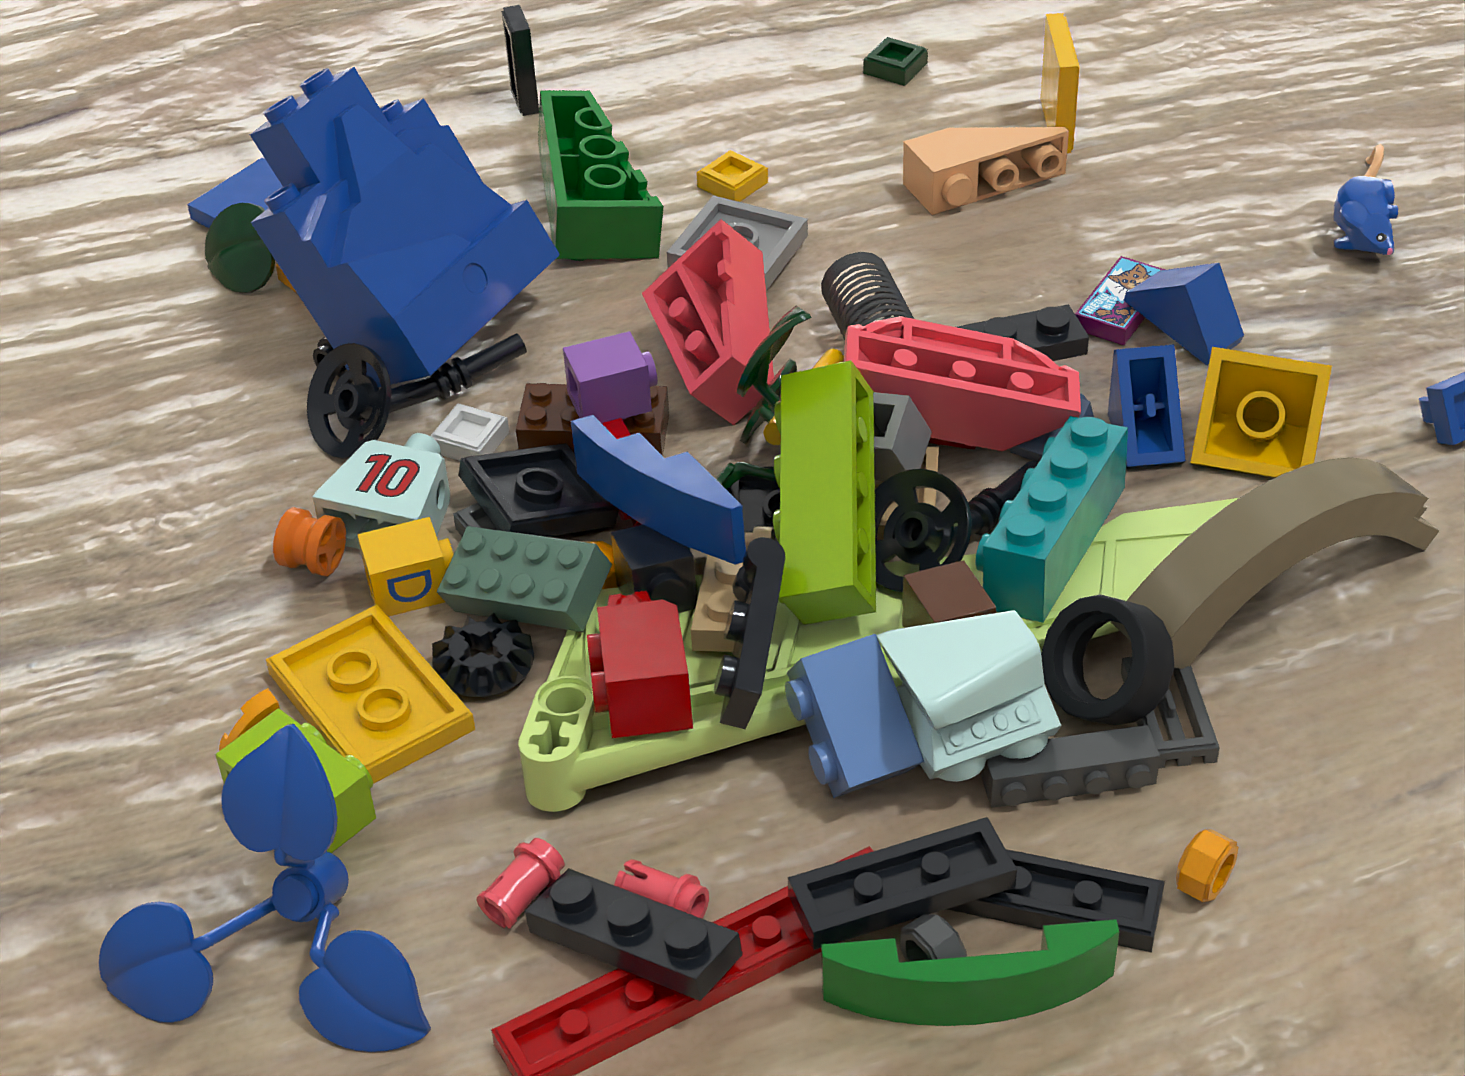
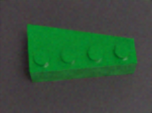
(591, 190)

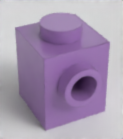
(609, 377)

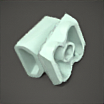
(972, 691)

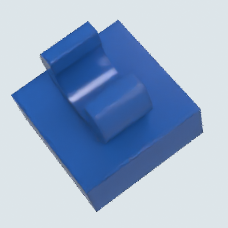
(1446, 409)

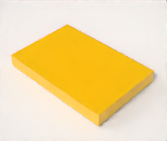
(371, 693)

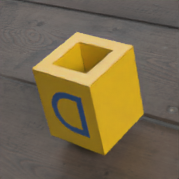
(405, 565)

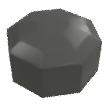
(930, 939)

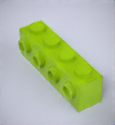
(826, 493)

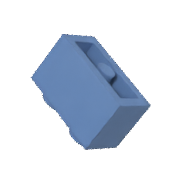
(852, 716)

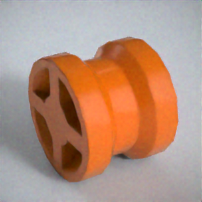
(309, 541)

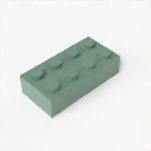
(525, 578)

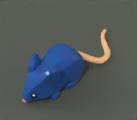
(1365, 209)

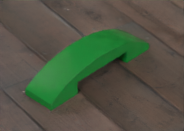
(970, 989)

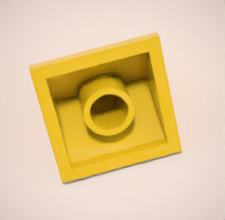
(1260, 413)

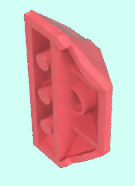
(966, 381)

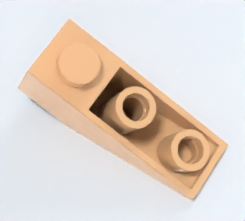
(978, 163)

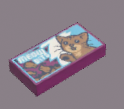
(1105, 311)

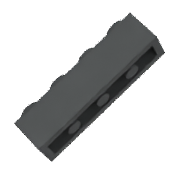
(1074, 767)

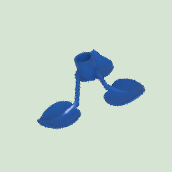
(284, 804)

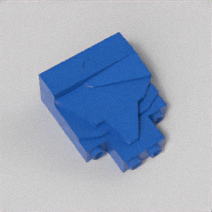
(389, 225)

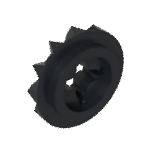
(483, 673)

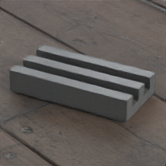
(1178, 747)

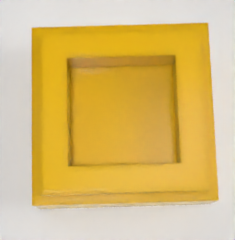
(732, 176)

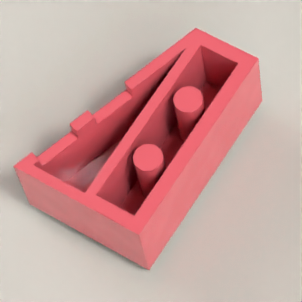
(714, 317)

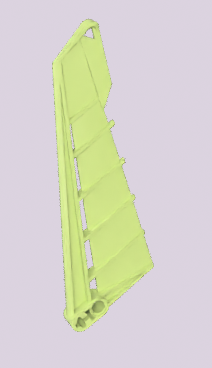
(572, 747)

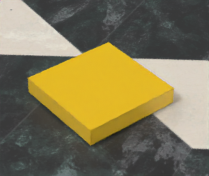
(1059, 76)

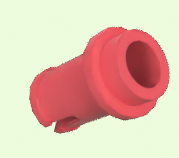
(532, 870)
(679, 893)

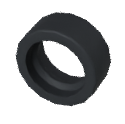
(1148, 673)

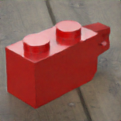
(640, 666)

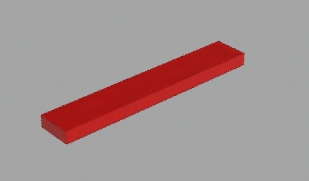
(627, 1009)

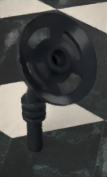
(368, 403)
(924, 533)

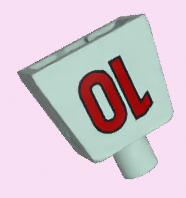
(387, 487)

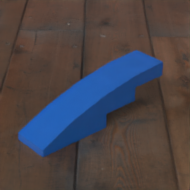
(662, 493)

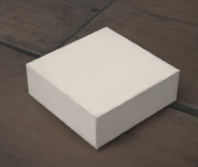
(470, 432)

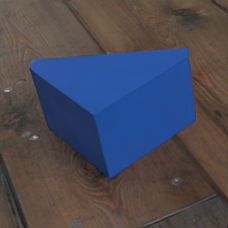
(1190, 308)
(1148, 403)

